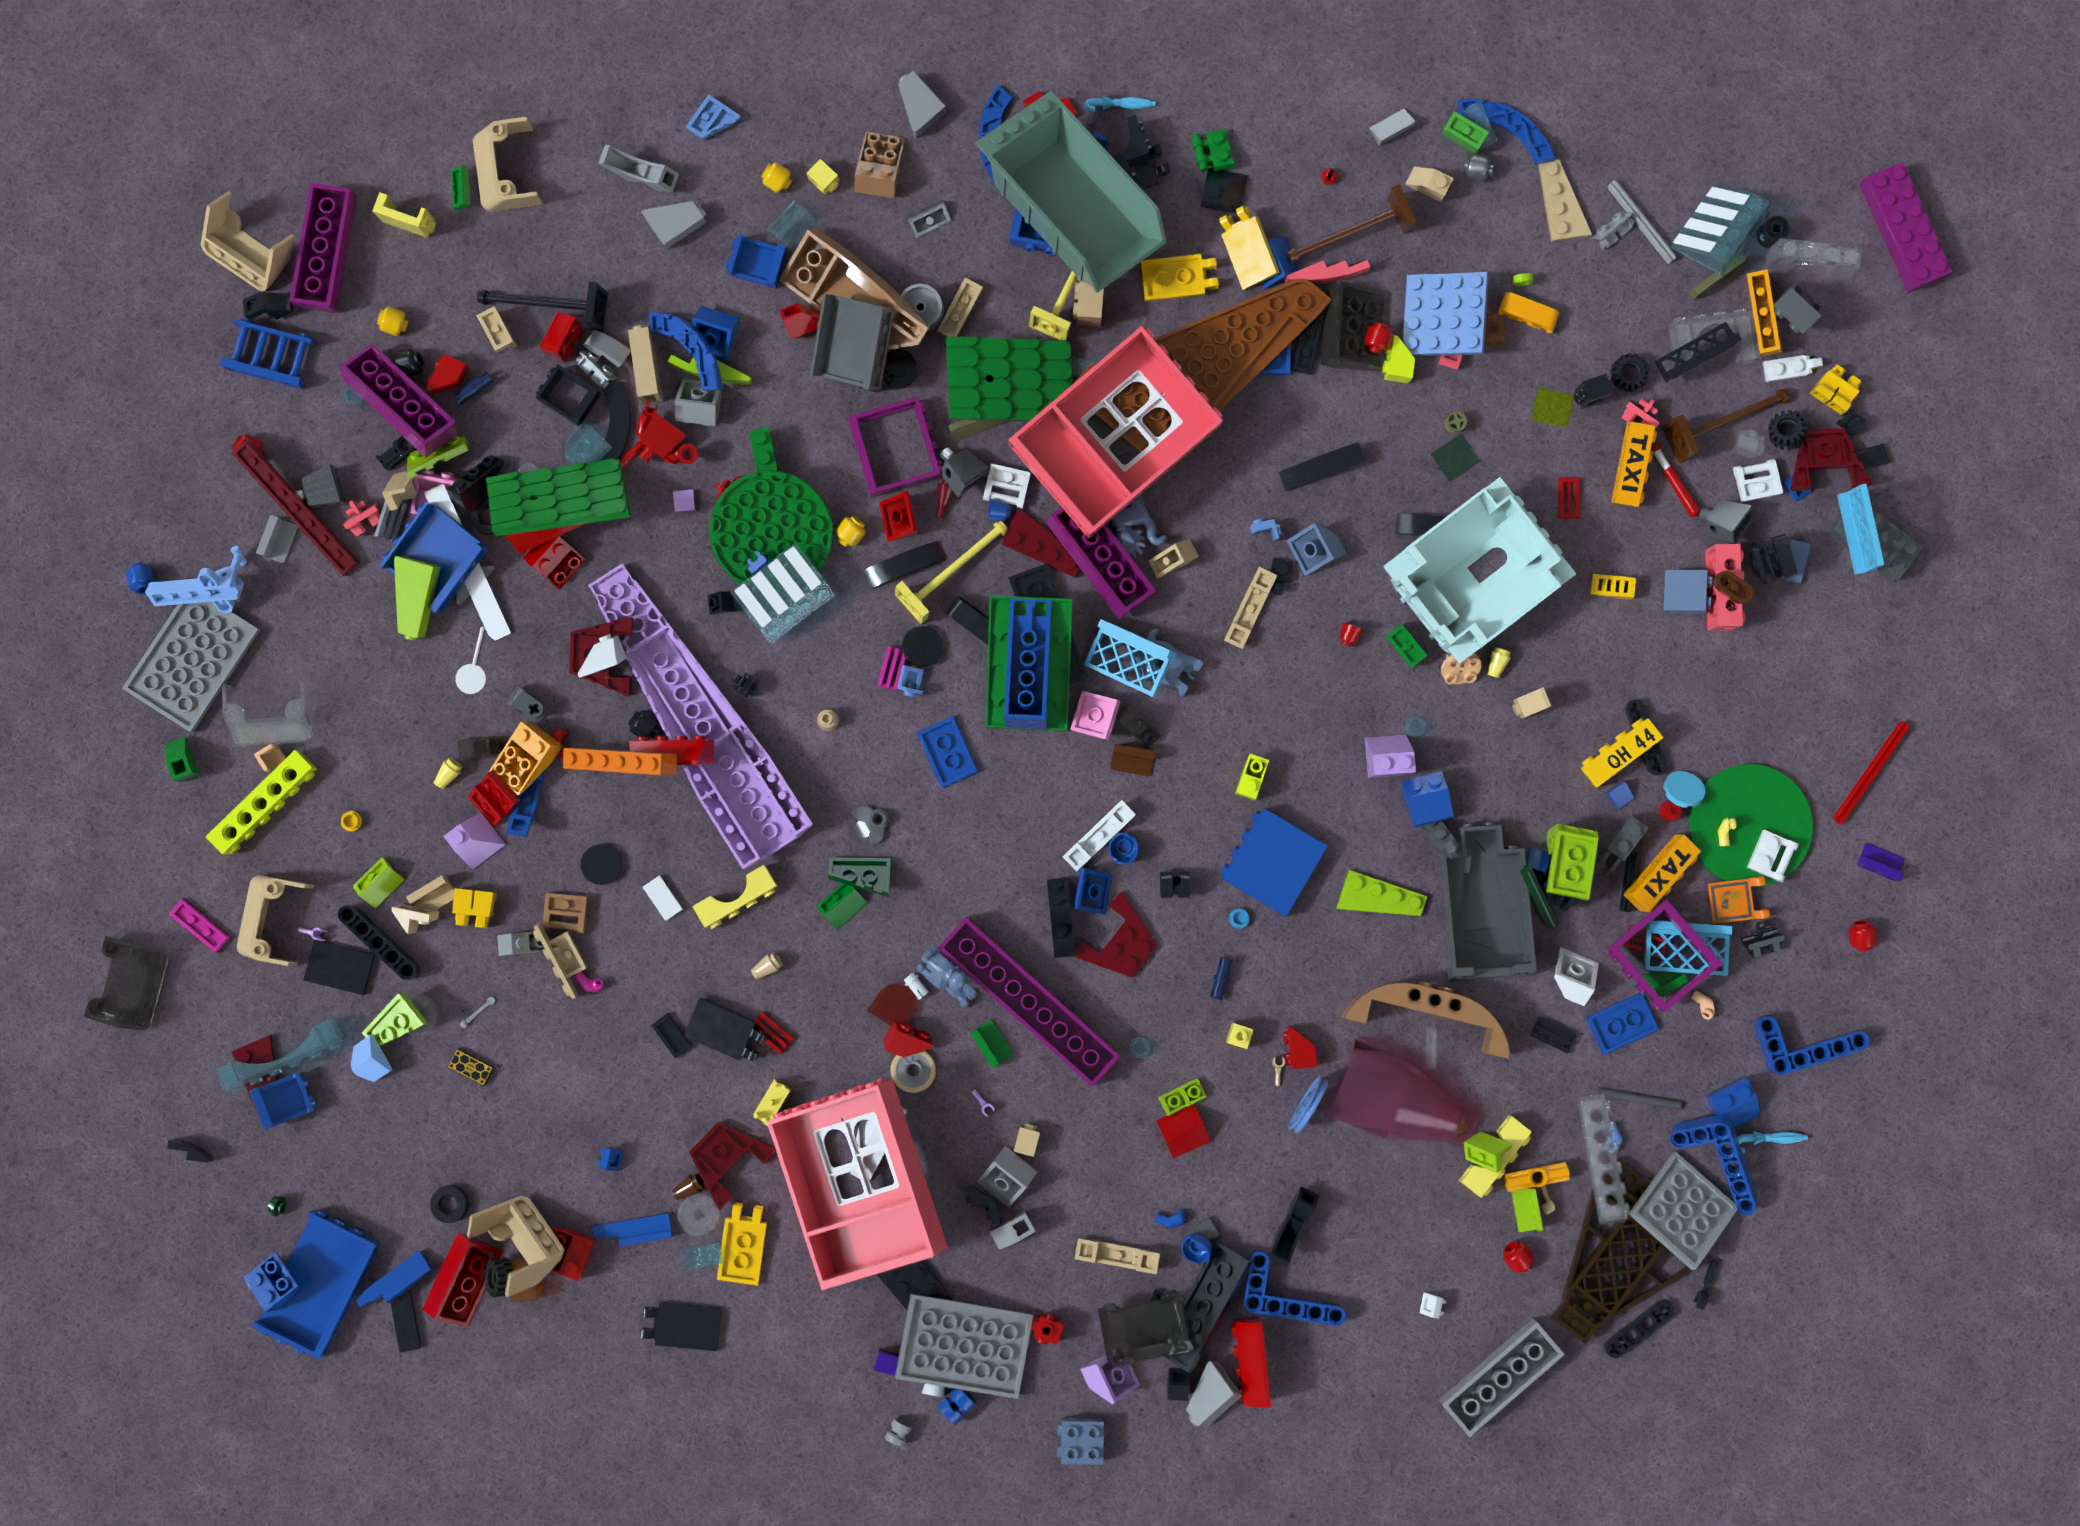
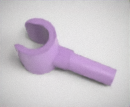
(315, 933)
(982, 1102)

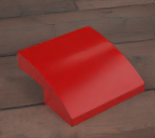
(493, 798)

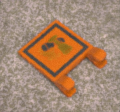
(1733, 900)

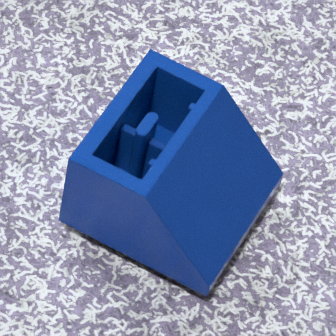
(272, 1283)

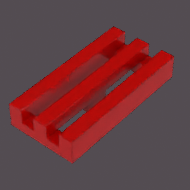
(1568, 515)
(1662, 950)
(784, 1044)

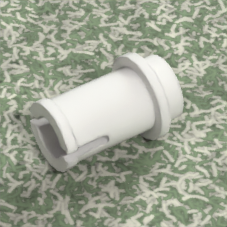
(915, 985)

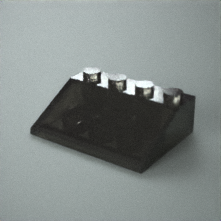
(1347, 323)

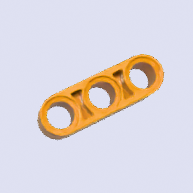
(1529, 311)

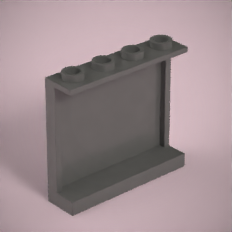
(852, 341)

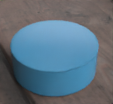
(1239, 918)

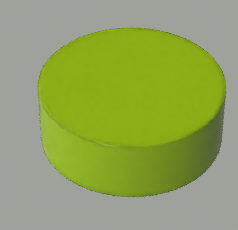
(1523, 279)

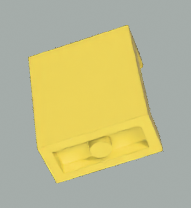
(386, 212)

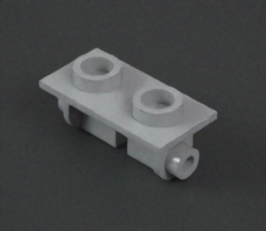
(1620, 223)
(590, 362)

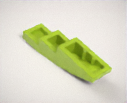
(727, 373)

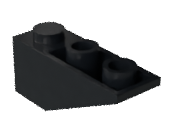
(472, 487)

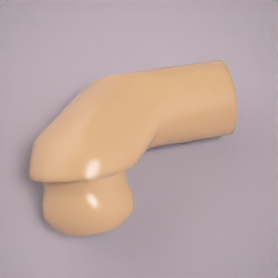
(1706, 1004)

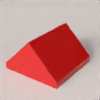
(898, 517)
(1183, 1131)

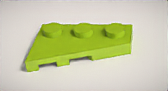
(449, 450)
(395, 1020)

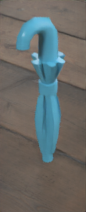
(1129, 103)
(1779, 1137)

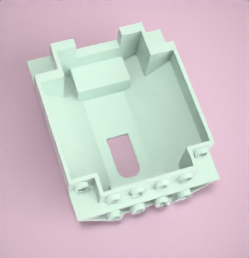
(1447, 596)

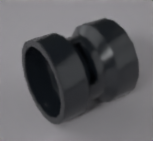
(1851, 422)

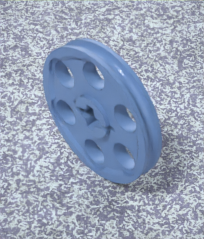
(1308, 1104)

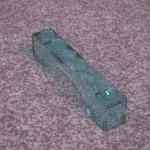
(321, 1037)

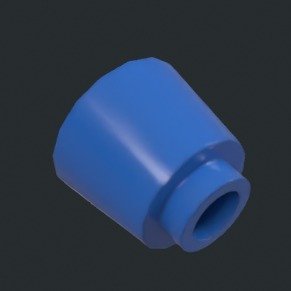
(998, 510)

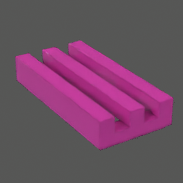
(887, 685)

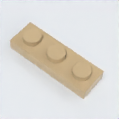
(960, 308)

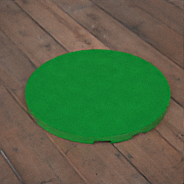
(768, 515)
(1758, 801)

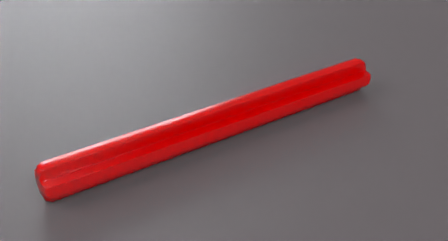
(1871, 772)

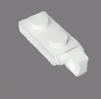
(1790, 367)

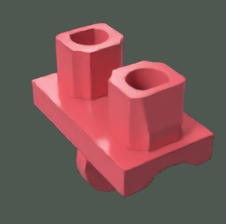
(1633, 410)
(354, 523)

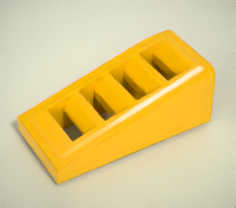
(1620, 594)

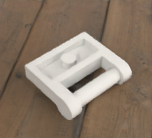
(1008, 479)
(1758, 487)
(1766, 852)

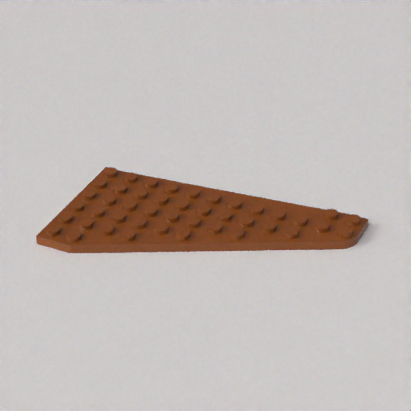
(1224, 351)

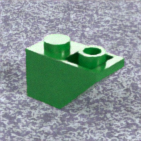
(181, 760)

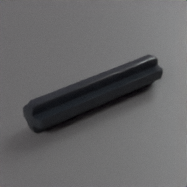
(1629, 878)

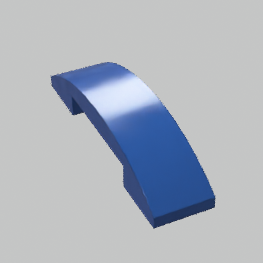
(525, 810)

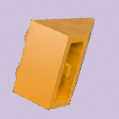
(525, 756)

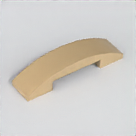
(1250, 607)
(1117, 1255)

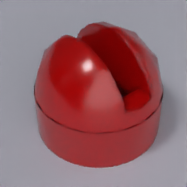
(1333, 178)

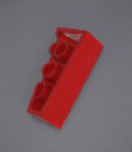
(689, 752)

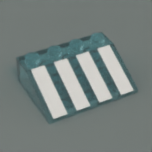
(1721, 227)
(782, 593)

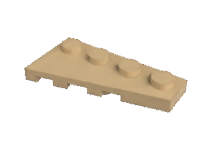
(1561, 206)

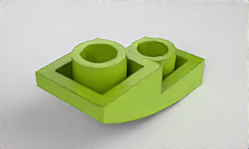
(1182, 1096)

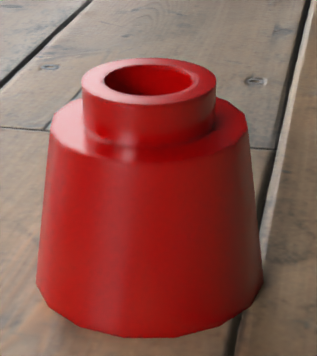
(1350, 634)
(1669, 811)

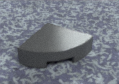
(1206, 1228)

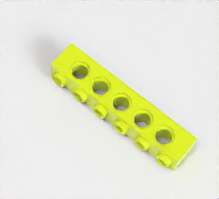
(220, 835)

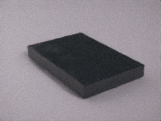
(339, 967)

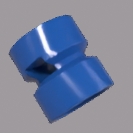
(962, 1400)

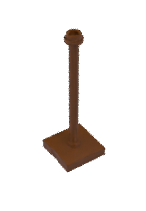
(1399, 209)
(1683, 440)

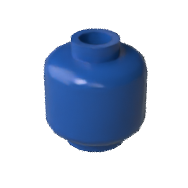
(139, 577)

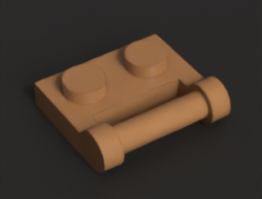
(565, 905)

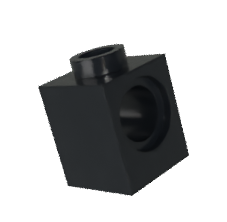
(1178, 1384)

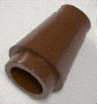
(689, 1186)

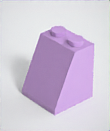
(1389, 756)

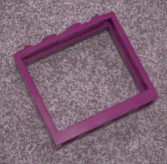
(925, 427)
(1642, 985)

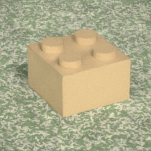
(1089, 305)

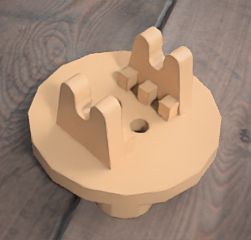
(1461, 673)

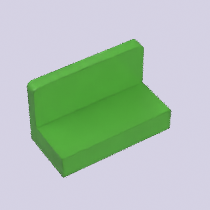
(1464, 132)

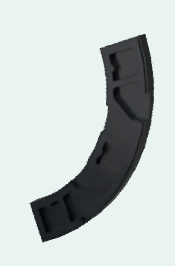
(618, 420)

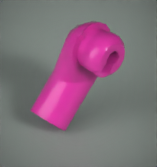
(589, 985)

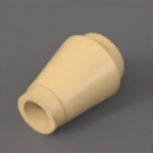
(769, 964)

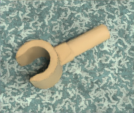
(1278, 1071)
(1548, 1206)

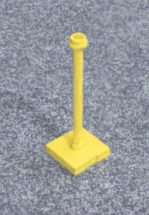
(1050, 322)
(913, 601)

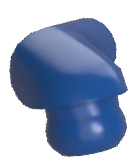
(1172, 1221)

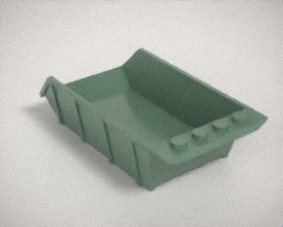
(1073, 192)

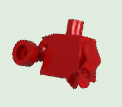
(661, 438)

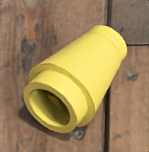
(1498, 662)
(449, 770)

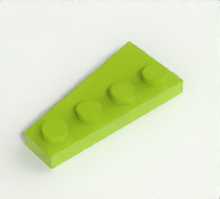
(1373, 895)

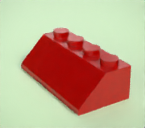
(460, 1281)
(1252, 1362)

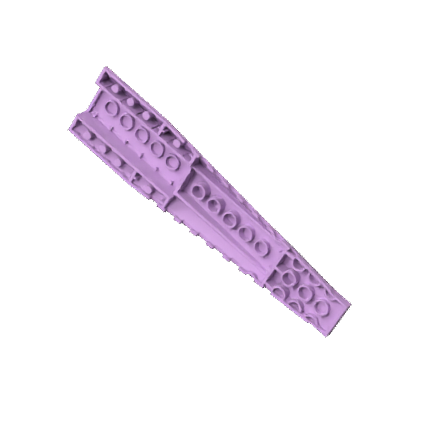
(743, 786)

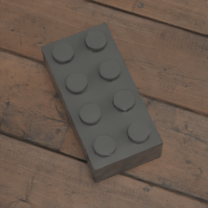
(1896, 546)

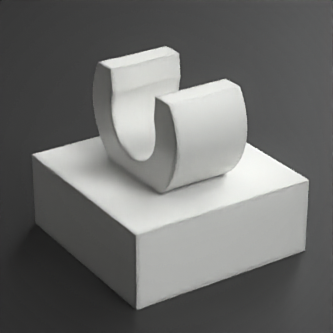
(1432, 1305)

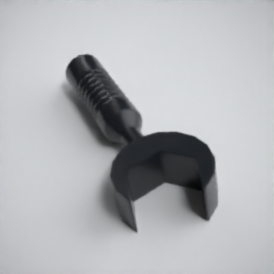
(1701, 1296)

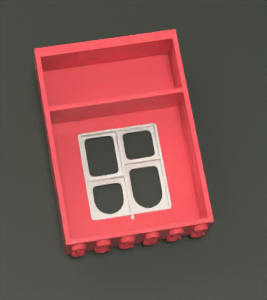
(1080, 466)
(869, 1230)

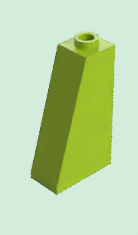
(414, 594)

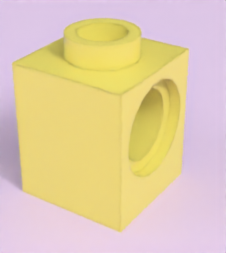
(823, 177)
(1239, 1036)

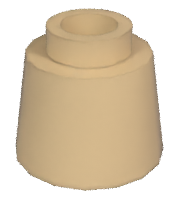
(828, 720)

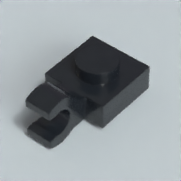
(1283, 570)

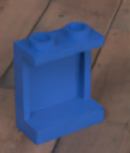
(756, 261)
(282, 1100)

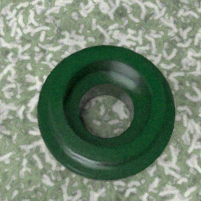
(277, 1205)

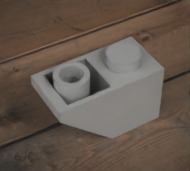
(518, 944)
(1013, 1230)

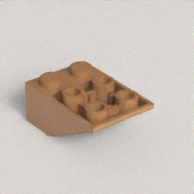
(879, 165)

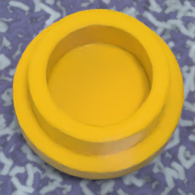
(351, 821)

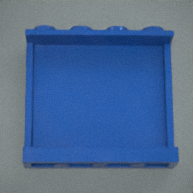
(440, 541)
(1273, 861)

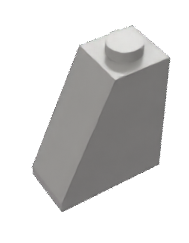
(920, 103)
(674, 221)
(1212, 1396)

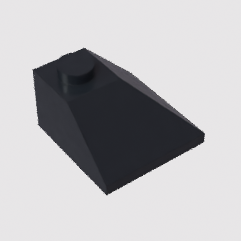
(1223, 190)

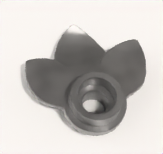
(867, 825)

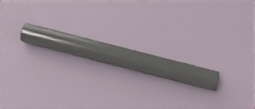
(1640, 1098)

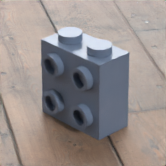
(1687, 592)
(1081, 1441)

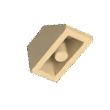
(1429, 182)
(1173, 558)
(1531, 703)

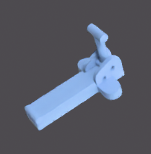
(211, 586)

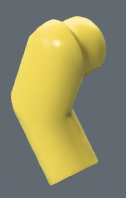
(1723, 831)

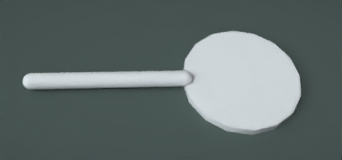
(471, 677)

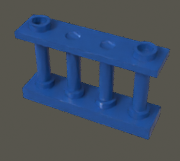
(254, 368)

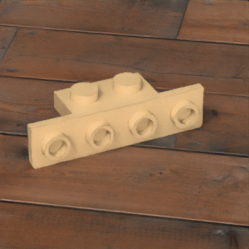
(563, 955)

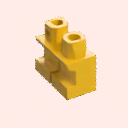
(1844, 391)
(473, 903)

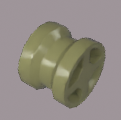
(1459, 420)

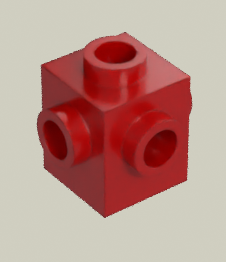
(1050, 1336)

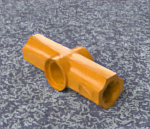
(1549, 1174)

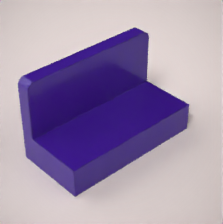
(1881, 862)
(886, 1362)

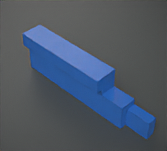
(637, 1230)
(397, 1280)

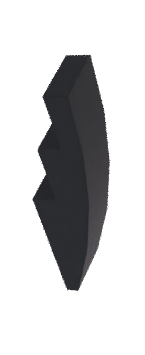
(1322, 466)

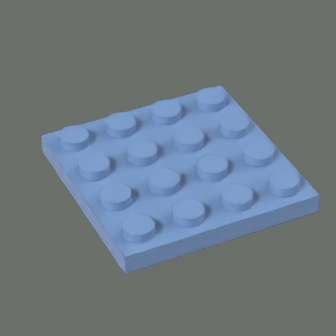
(1445, 314)

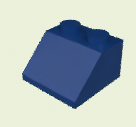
(717, 329)
(1427, 799)
(1736, 1101)

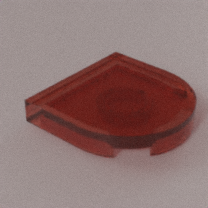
(894, 1004)

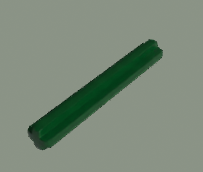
(1539, 897)

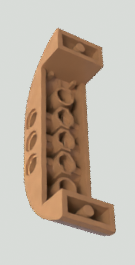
(1464, 1011)

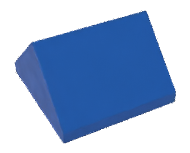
(1279, 249)
(1092, 891)

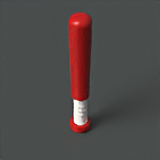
(1677, 484)

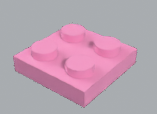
(1095, 715)

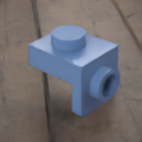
(1261, 526)
(910, 681)

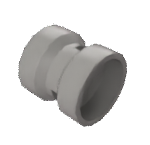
(898, 1432)

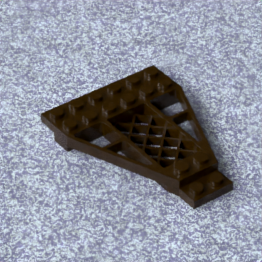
(1579, 1310)

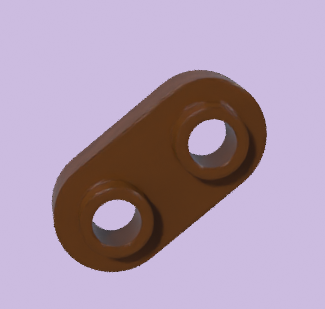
(1732, 587)

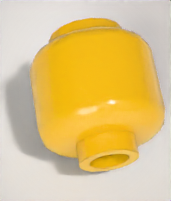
(776, 177)
(392, 321)
(850, 531)

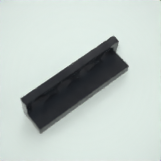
(1702, 356)

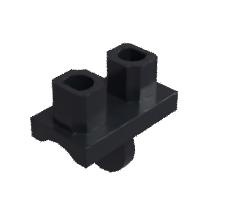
(1762, 937)

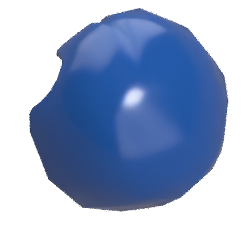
(1127, 842)
(1196, 1248)

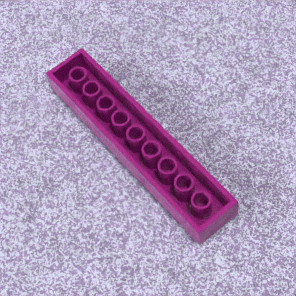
(1029, 1002)

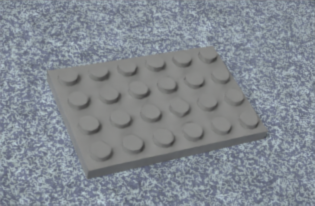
(190, 661)
(964, 1346)

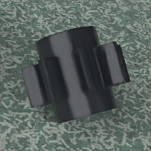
(746, 685)

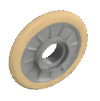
(916, 1083)

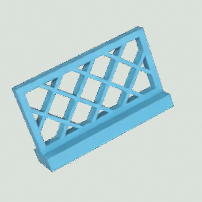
(1860, 530)
(1137, 642)
(1701, 930)

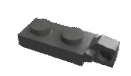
(1440, 838)

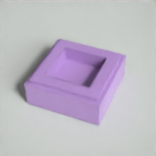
(684, 501)

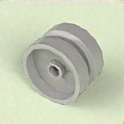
(923, 294)

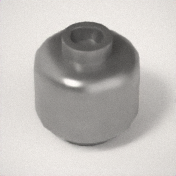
(1478, 167)

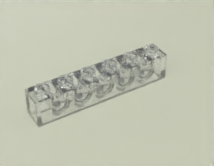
(1606, 1213)

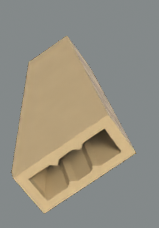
(645, 365)

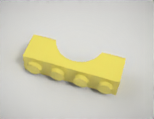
(712, 911)
(1479, 1178)

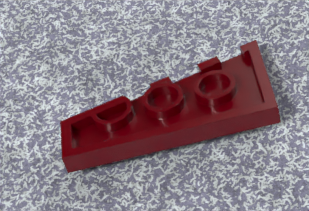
(1038, 543)
(257, 1053)

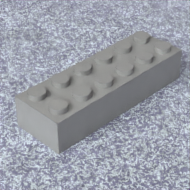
(1501, 1377)

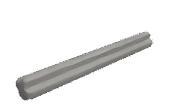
(1642, 221)

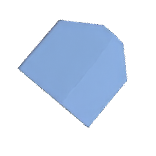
(369, 1060)

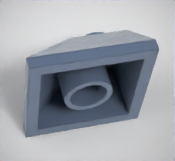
(1315, 548)

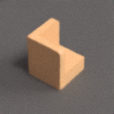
(270, 757)

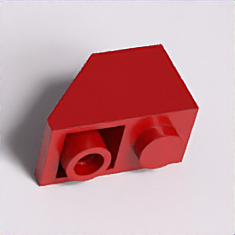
(800, 320)
(447, 376)
(905, 1040)
(1301, 1051)

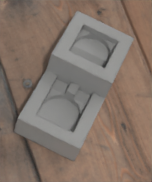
(604, 345)

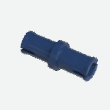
(473, 388)
(1221, 978)

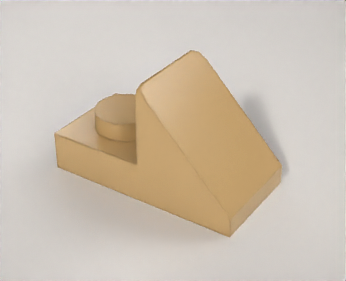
(412, 916)

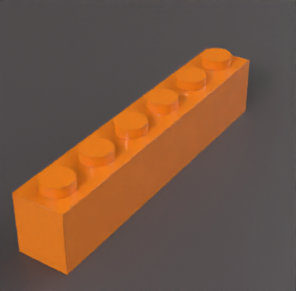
(620, 761)

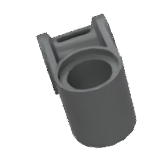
(525, 702)

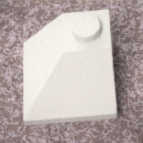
(603, 655)
(1576, 976)

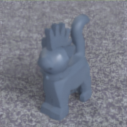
(1133, 516)
(1181, 663)
(946, 976)

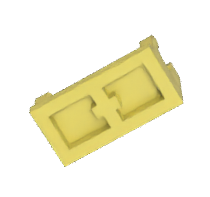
(772, 1101)

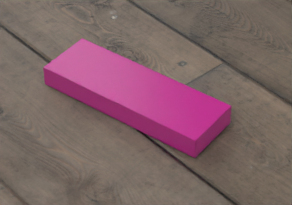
(199, 925)

